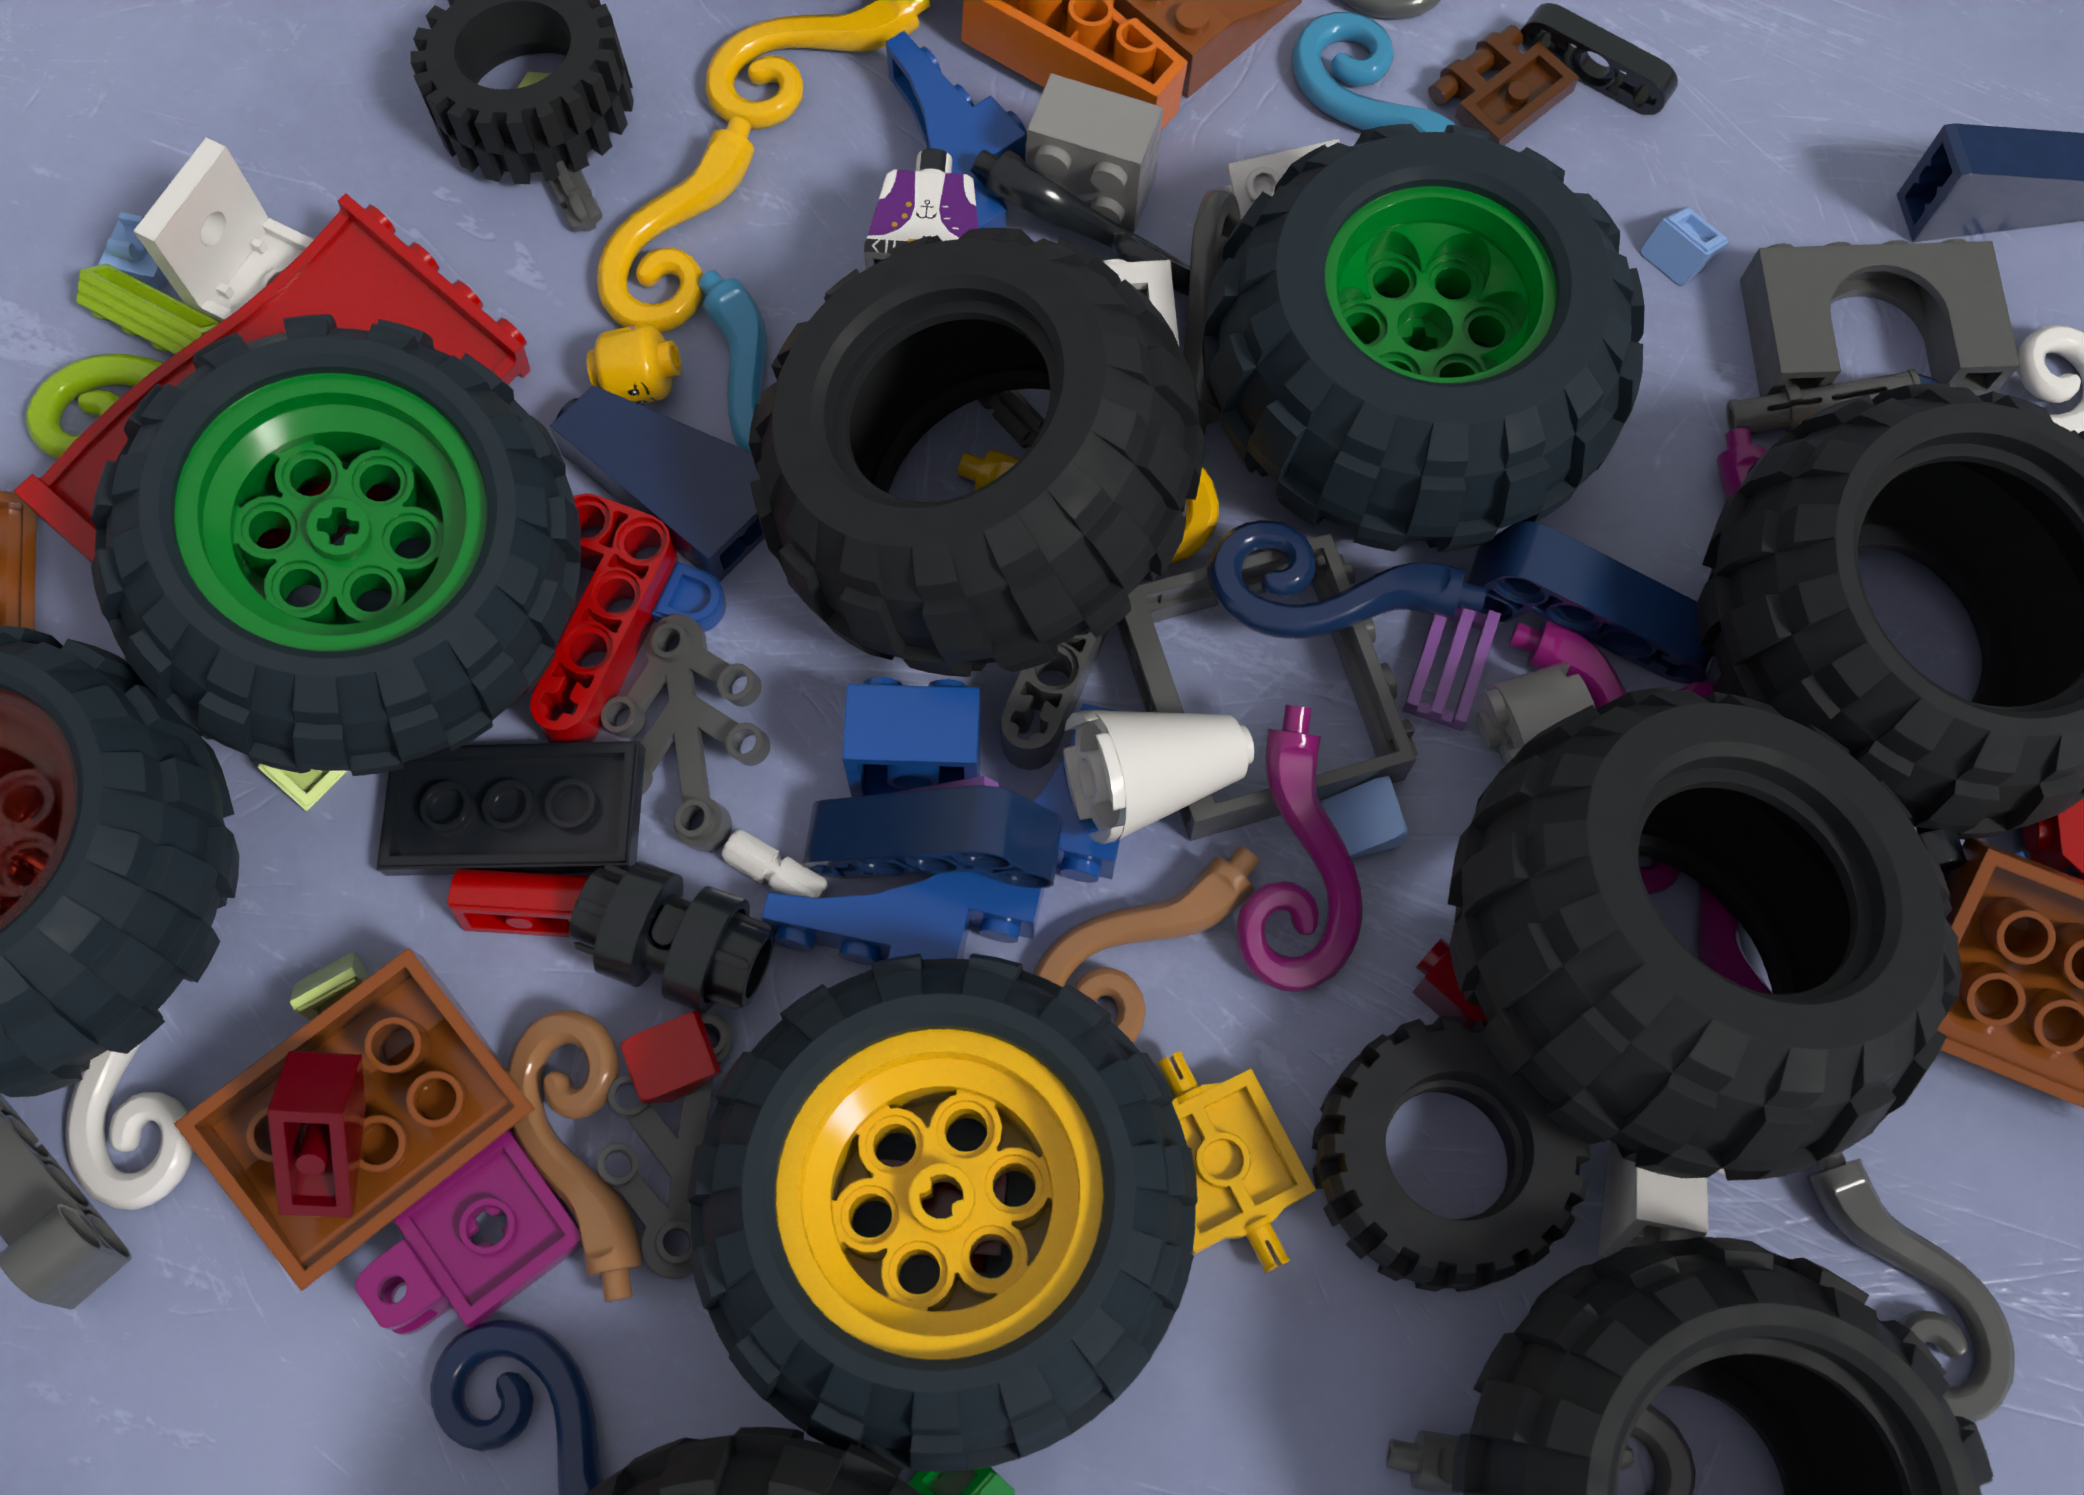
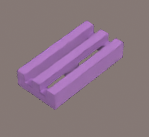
(1436, 711)

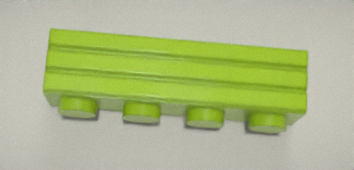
(141, 308)

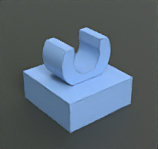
(129, 255)

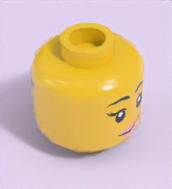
(634, 363)

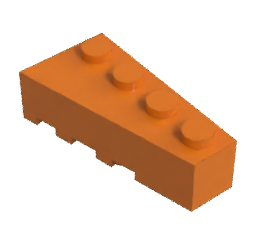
(1078, 42)

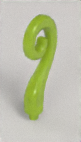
(78, 380)

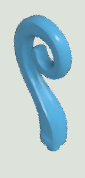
(1340, 102)
(745, 332)

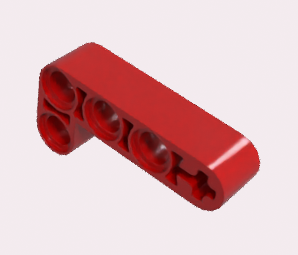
(596, 630)

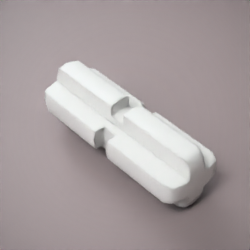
(765, 864)

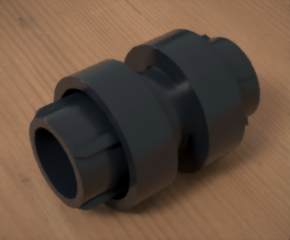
(644, 925)

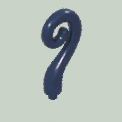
(1410, 586)
(555, 1367)

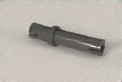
(1795, 405)

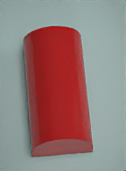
(514, 901)

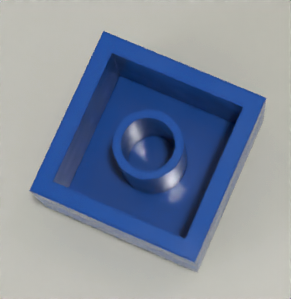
(910, 735)

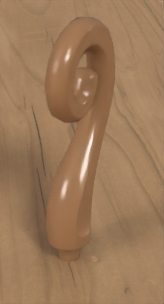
(1201, 905)
(602, 1216)

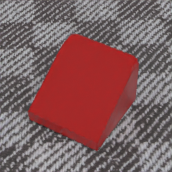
(670, 1059)

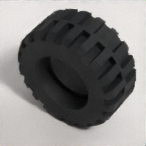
(1384, 1220)

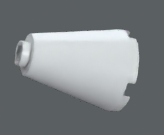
(1149, 765)

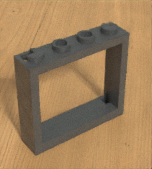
(1369, 680)

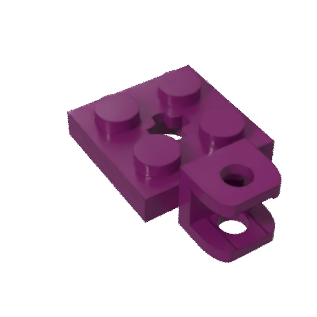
(445, 1264)

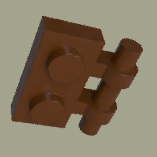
(1515, 96)

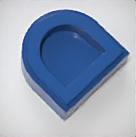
(692, 594)

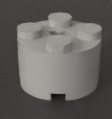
(1527, 705)

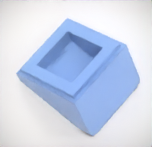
(1683, 245)
(1367, 817)

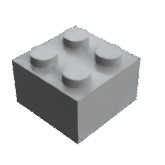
(1096, 146)

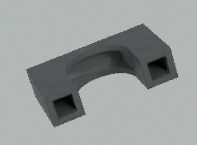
(1943, 287)

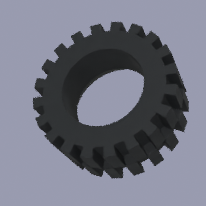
(533, 124)

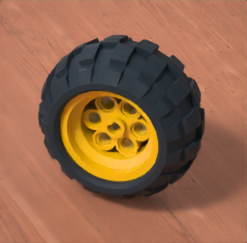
(977, 1361)

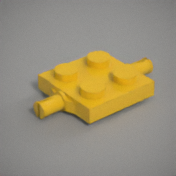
(1239, 1159)

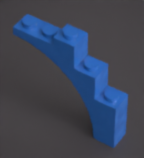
(952, 120)
(937, 912)

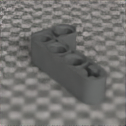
(1054, 703)
(52, 1231)

